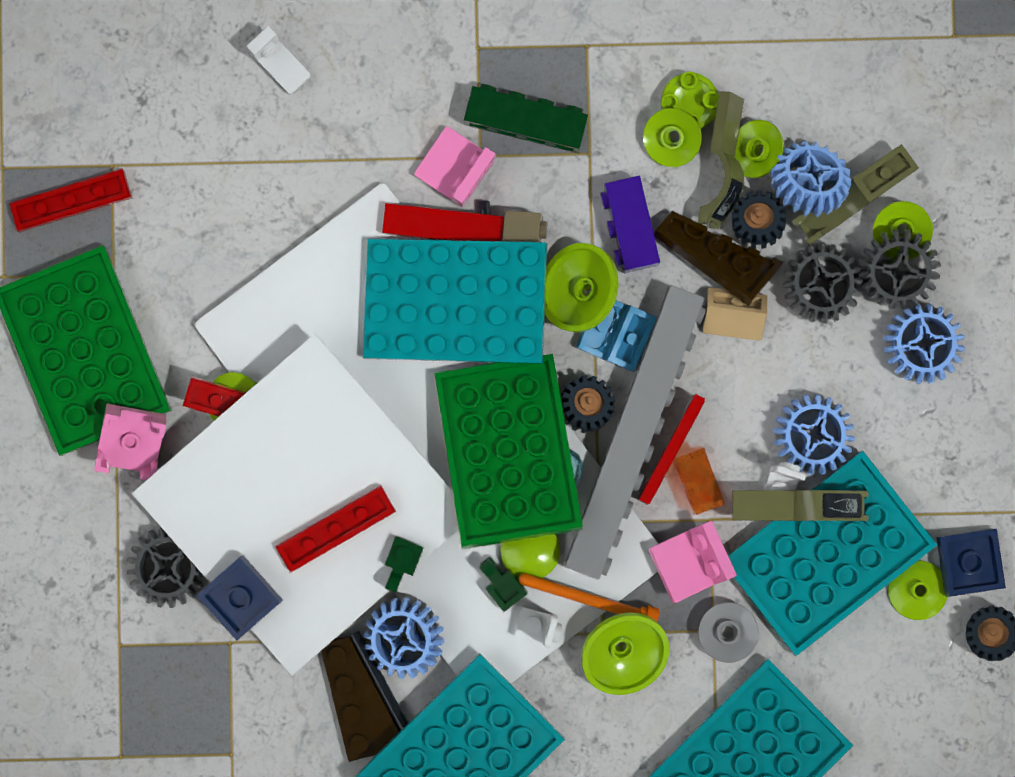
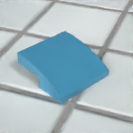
(619, 336)

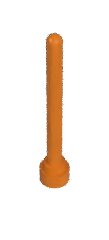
(584, 597)

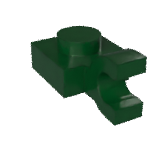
(403, 559)
(503, 587)

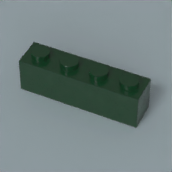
(525, 119)

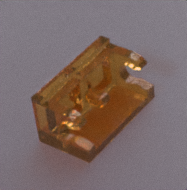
(699, 481)

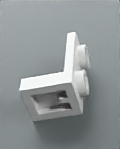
(278, 61)
(784, 477)
(538, 627)

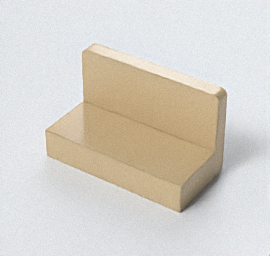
(732, 317)

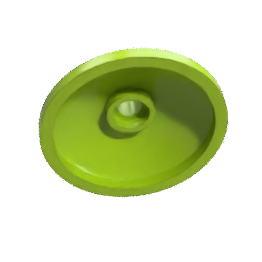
(568, 285)
(634, 662)

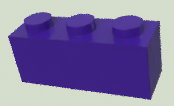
(630, 224)

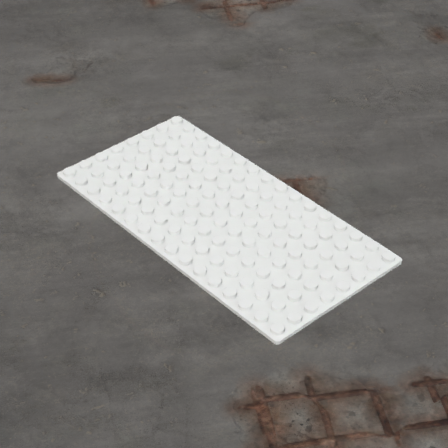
(323, 292)

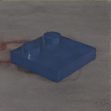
(970, 562)
(239, 597)

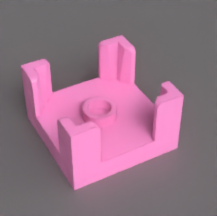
(130, 440)

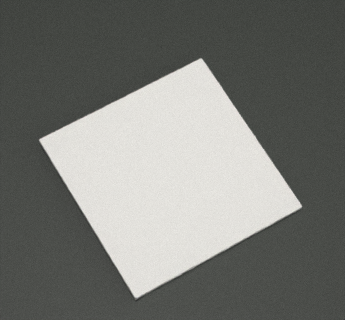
(278, 465)

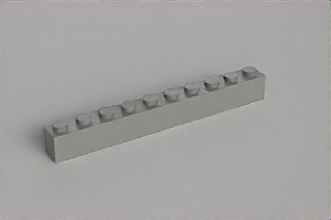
(634, 433)

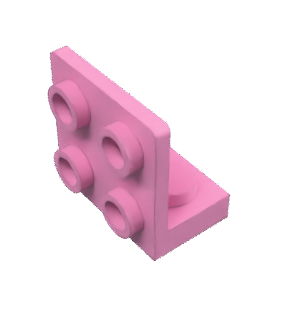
(455, 166)
(692, 561)

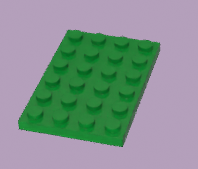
(80, 347)
(508, 452)

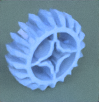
(805, 184)
(926, 356)
(820, 421)
(381, 631)

